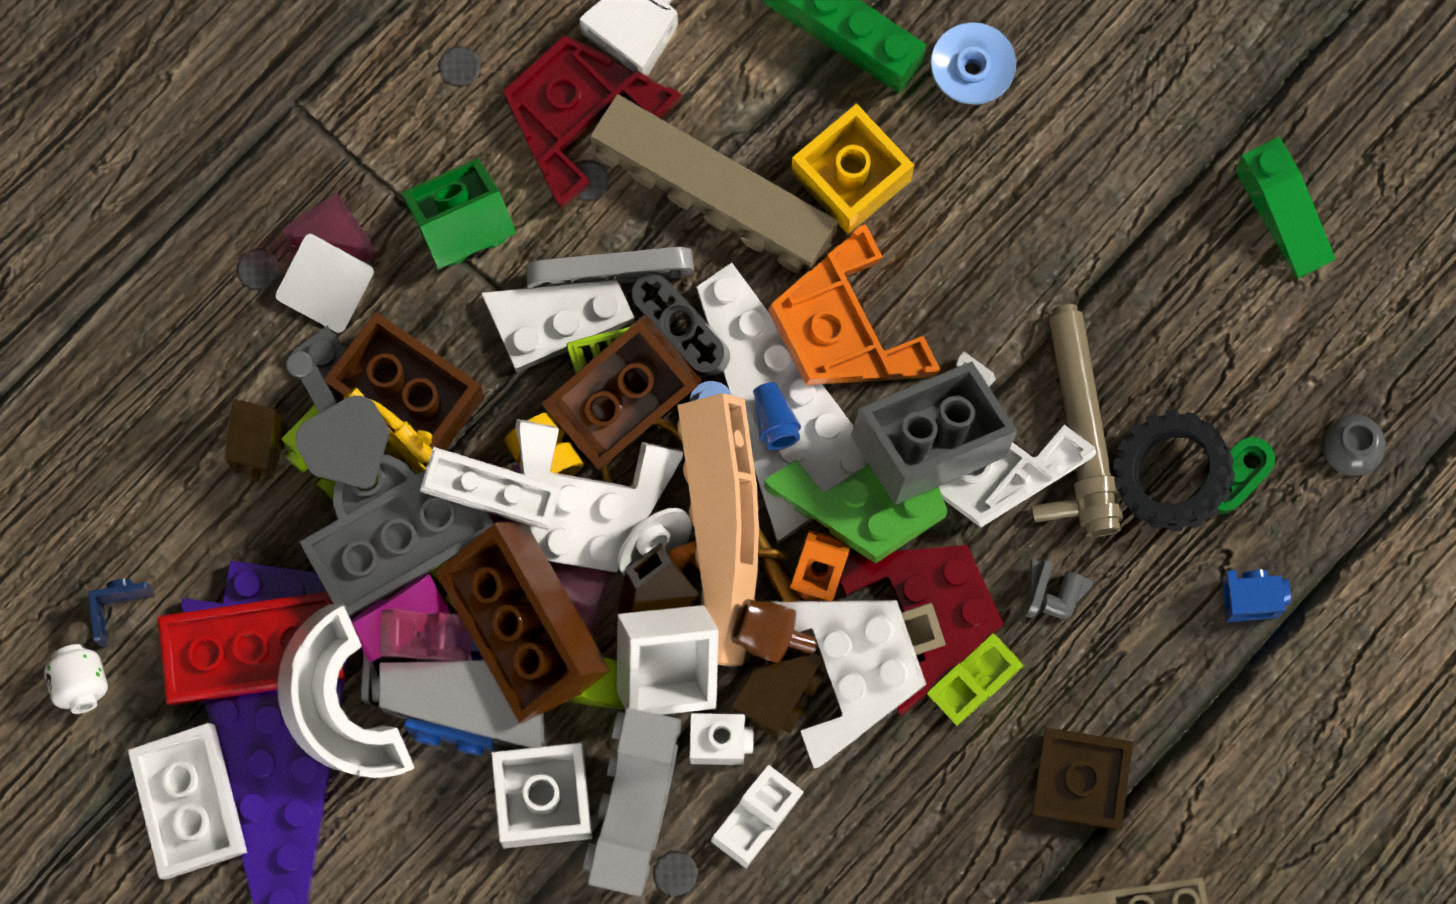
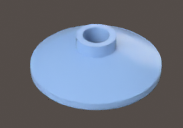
(976, 45)

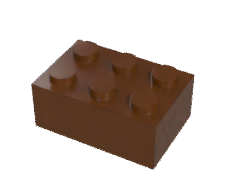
(406, 381)

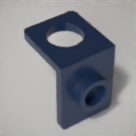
(115, 592)

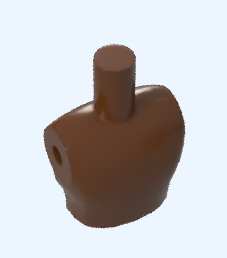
(769, 630)

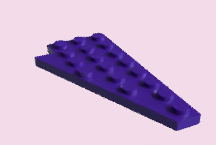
(271, 778)

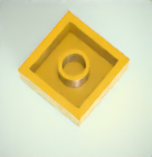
(852, 168)

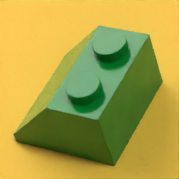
(459, 213)

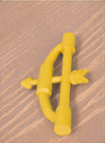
(404, 442)

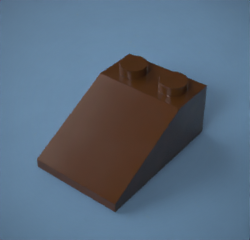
(622, 392)

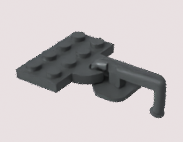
(382, 533)

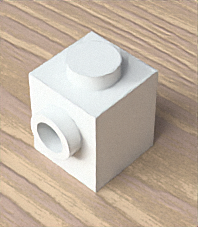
(719, 739)

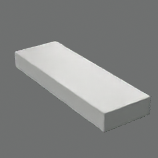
(490, 489)

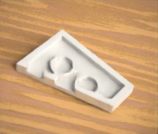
(543, 319)

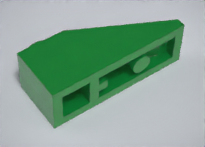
(1285, 206)

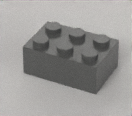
(933, 432)

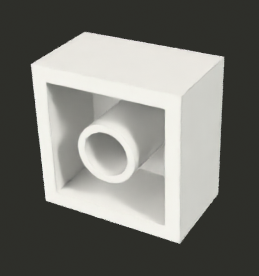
(542, 795)

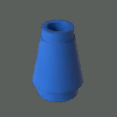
(775, 418)

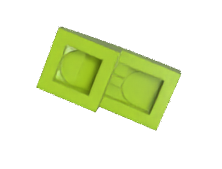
(975, 679)

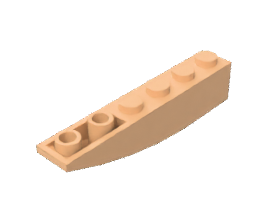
(722, 509)

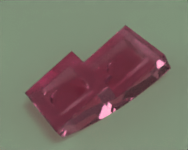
(424, 636)

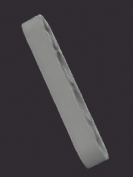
(620, 266)

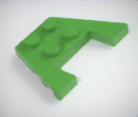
(859, 509)

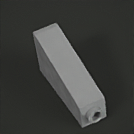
(454, 696)

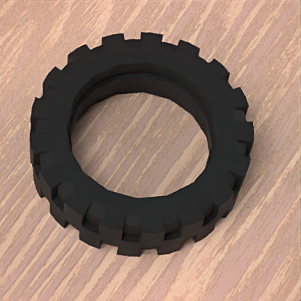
(1157, 430)

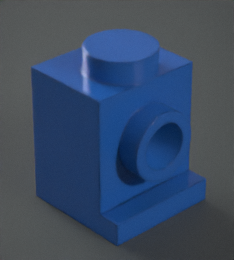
(1254, 596)

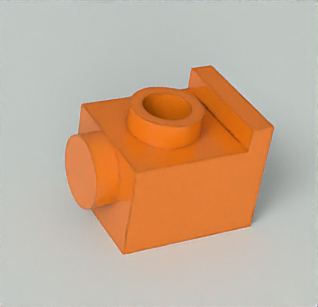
(819, 585)

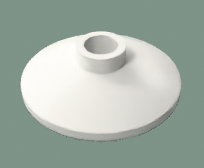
(669, 527)

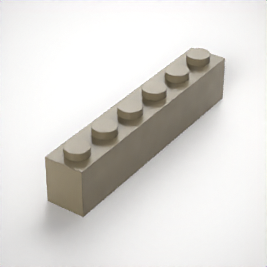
(713, 185)

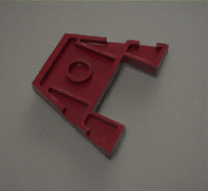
(565, 96)
(939, 577)

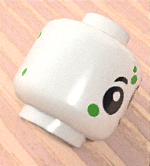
(75, 678)

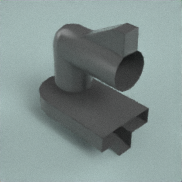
(1071, 591)

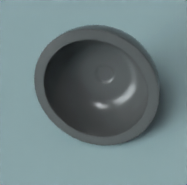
(1354, 445)

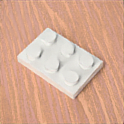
(187, 801)

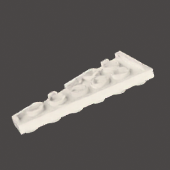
(762, 357)

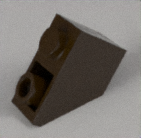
(656, 584)
(776, 691)

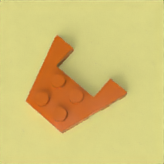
(830, 330)

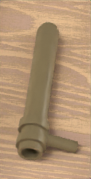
(1094, 486)

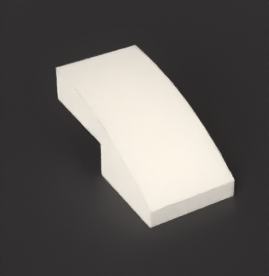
(757, 816)

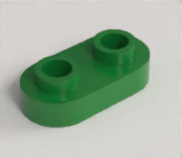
(1247, 479)

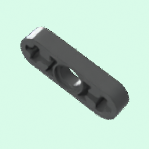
(708, 338)

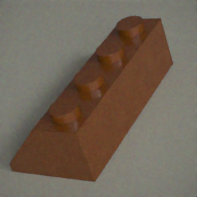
(522, 620)

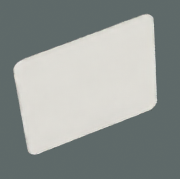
(324, 283)

